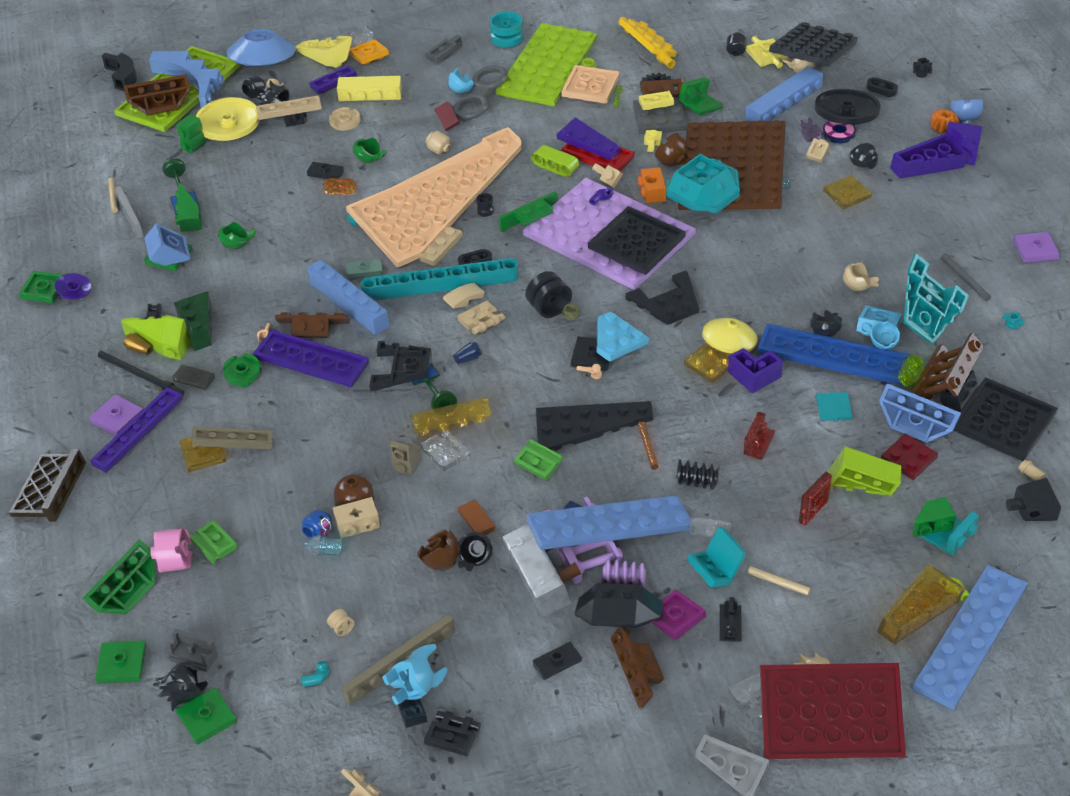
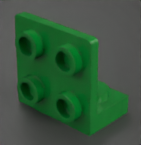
(695, 96)

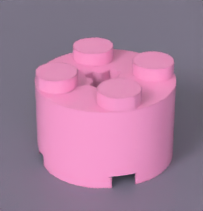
(172, 550)

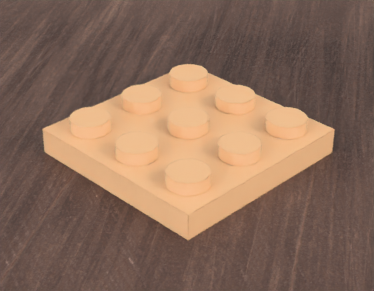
(590, 84)

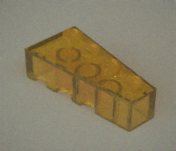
(921, 603)

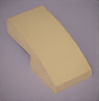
(460, 296)

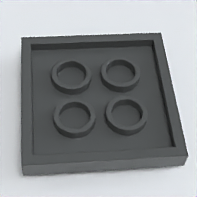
(660, 119)

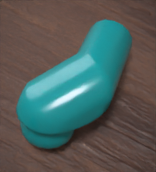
(319, 675)

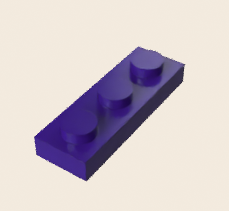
(331, 80)

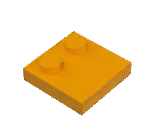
(368, 52)

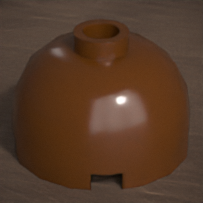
(673, 151)
(352, 489)
(440, 551)

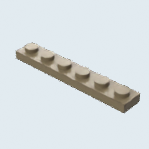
(373, 678)

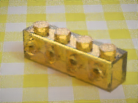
(450, 415)

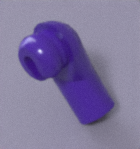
(601, 194)

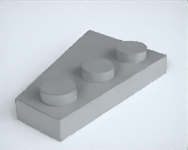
(734, 765)

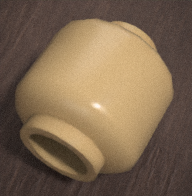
(438, 142)

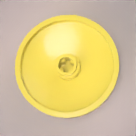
(228, 118)

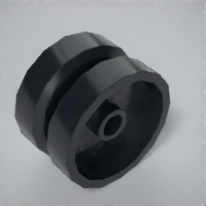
(548, 294)

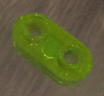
(911, 370)

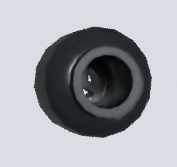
(736, 44)
(251, 86)

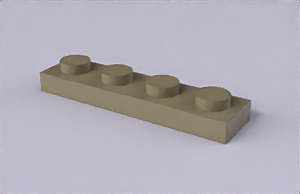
(231, 438)

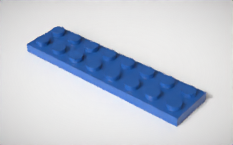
(832, 353)

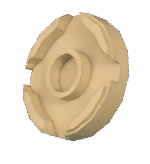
(344, 119)

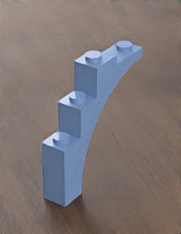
(180, 63)

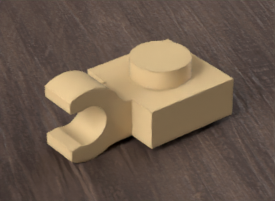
(609, 175)

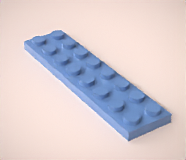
(608, 522)
(970, 637)

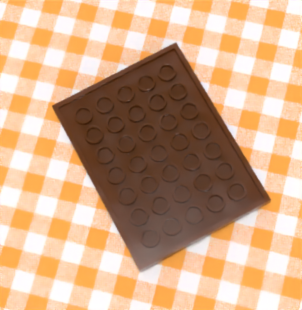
(750, 148)

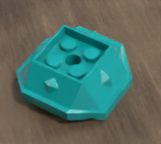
(704, 185)

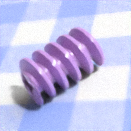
(624, 573)

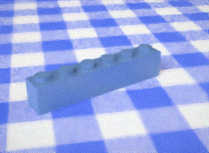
(784, 95)
(348, 297)

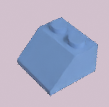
(166, 246)

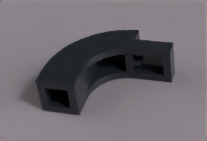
(124, 68)

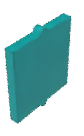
(834, 406)

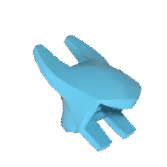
(414, 675)

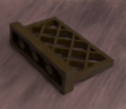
(60, 487)

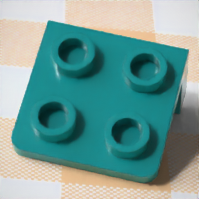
(957, 537)
(719, 561)

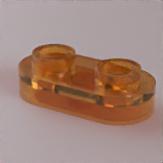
(339, 186)

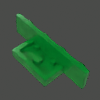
(529, 213)

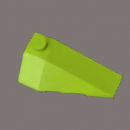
(165, 334)

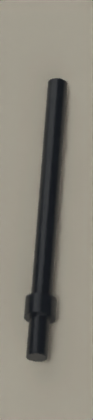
(138, 372)

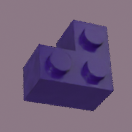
(755, 372)

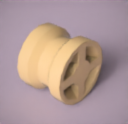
(340, 622)

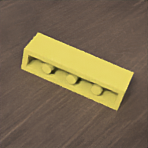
(369, 88)

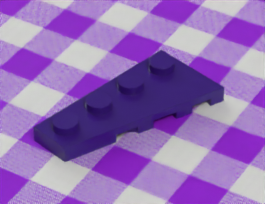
(588, 139)

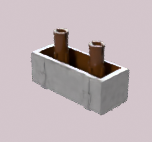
(538, 572)

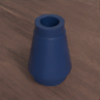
(467, 353)

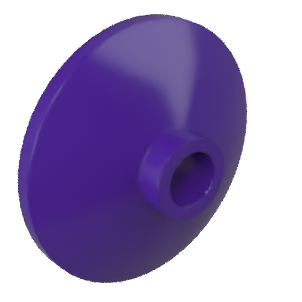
(73, 286)

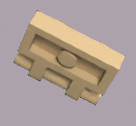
(480, 317)

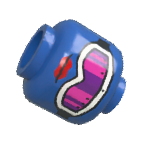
(316, 524)

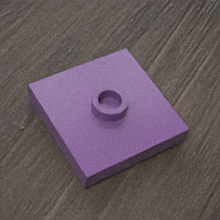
(1036, 247)
(115, 414)

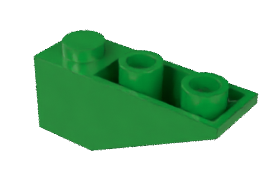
(188, 211)

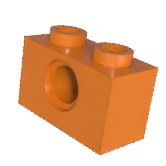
(652, 185)

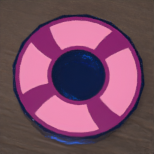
(838, 132)

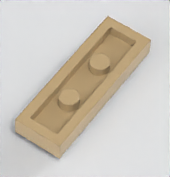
(441, 246)

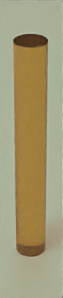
(648, 446)

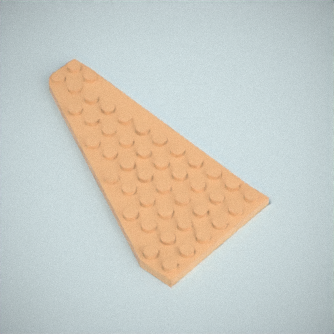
(418, 210)

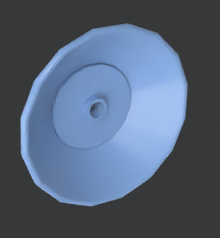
(260, 48)

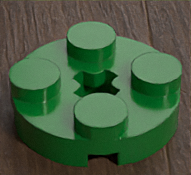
(245, 377)

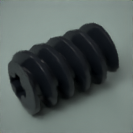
(697, 475)

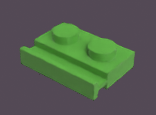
(538, 460)
(213, 542)

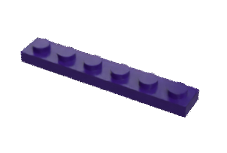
(136, 430)

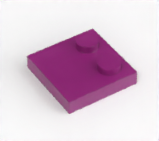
(679, 615)

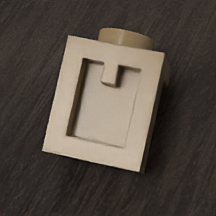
(818, 150)

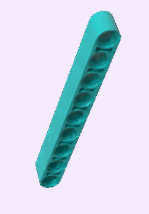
(440, 279)

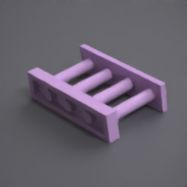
(569, 553)

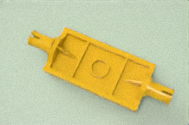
(652, 41)

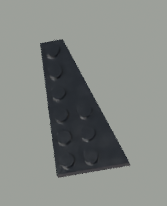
(585, 422)

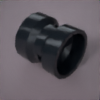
(484, 204)

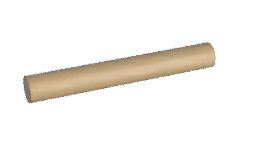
(113, 199)
(779, 580)

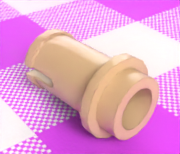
(1031, 471)

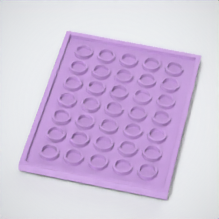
(577, 222)

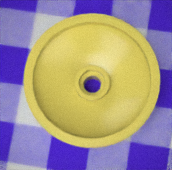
(729, 335)

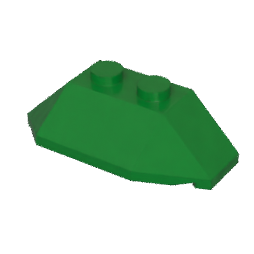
(125, 582)

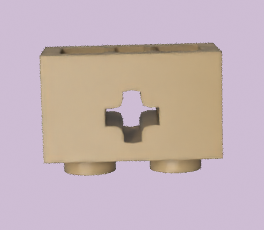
(356, 517)

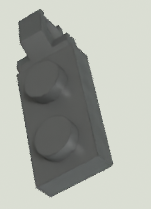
(444, 49)

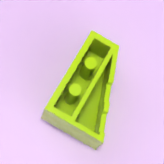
(865, 472)

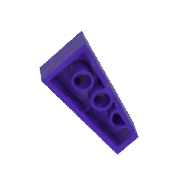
(929, 157)

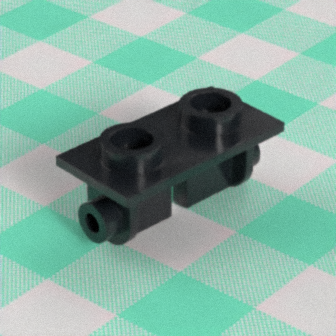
(730, 621)

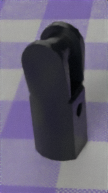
(153, 310)

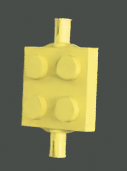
(760, 53)

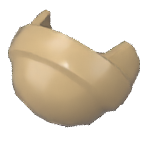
(797, 64)
(857, 278)

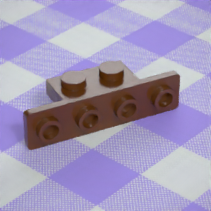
(311, 325)
(638, 665)

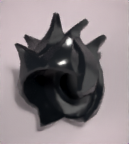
(273, 94)
(180, 684)

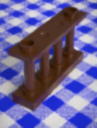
(940, 361)

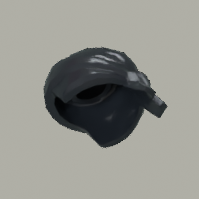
(864, 155)
(826, 325)
(474, 550)

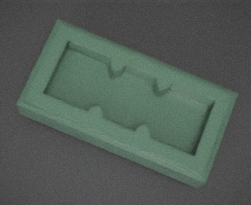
(364, 269)

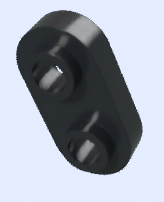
(882, 86)
(475, 256)

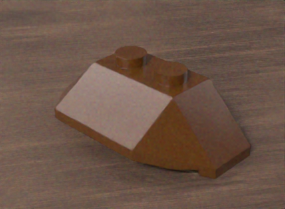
(158, 95)

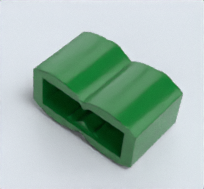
(191, 133)

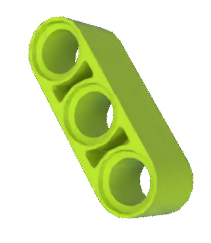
(555, 160)

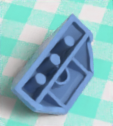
(917, 415)

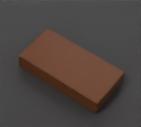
(476, 518)

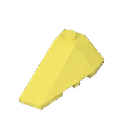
(326, 51)

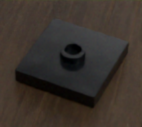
(586, 354)

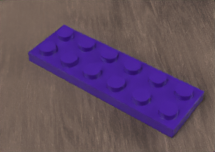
(311, 358)

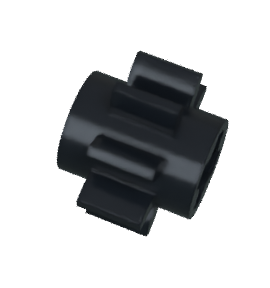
(922, 67)

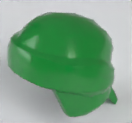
(368, 150)
(234, 236)

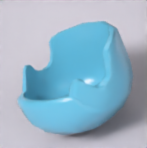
(884, 335)

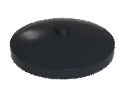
(847, 106)

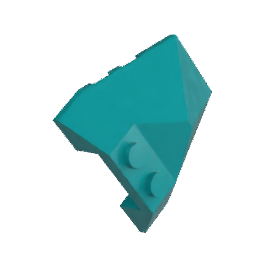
(928, 303)

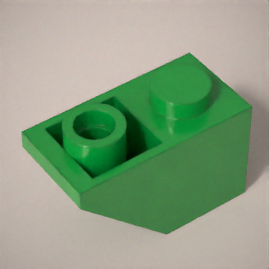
(934, 517)

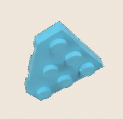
(617, 337)

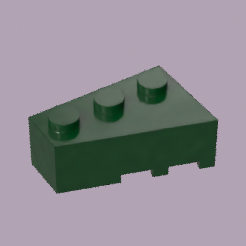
(198, 319)

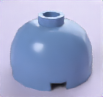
(967, 109)

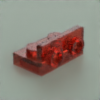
(758, 437)

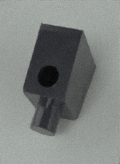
(1035, 501)

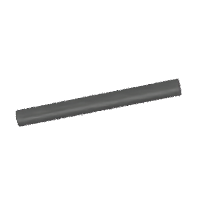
(968, 279)

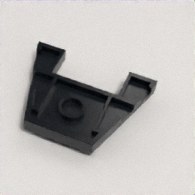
(670, 305)
(407, 366)

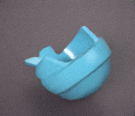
(458, 83)

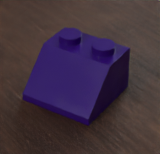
(968, 137)

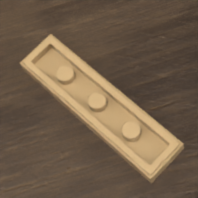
(288, 107)

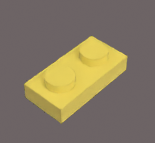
(656, 100)

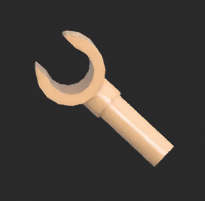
(263, 333)
(594, 370)

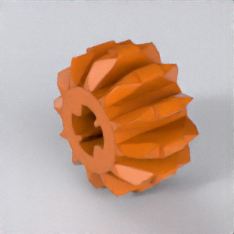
(940, 120)

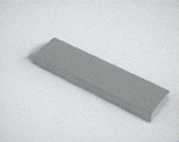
(128, 211)

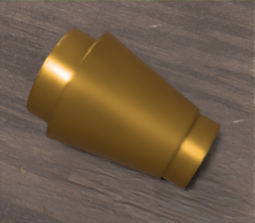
(138, 344)

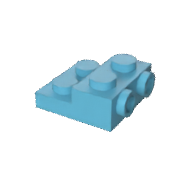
(872, 314)

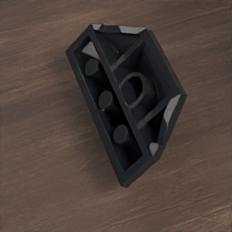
(618, 606)

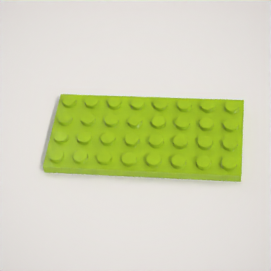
(546, 64)
(166, 120)

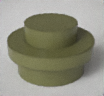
(571, 311)

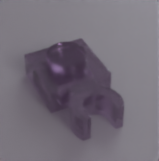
(810, 131)

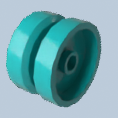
(506, 29)

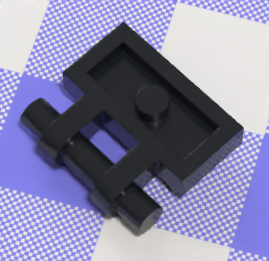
(451, 738)

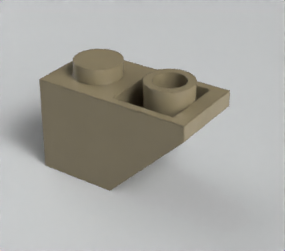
(405, 456)

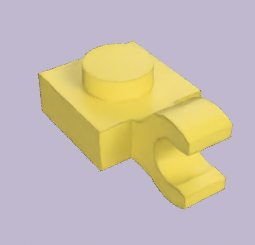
(652, 139)

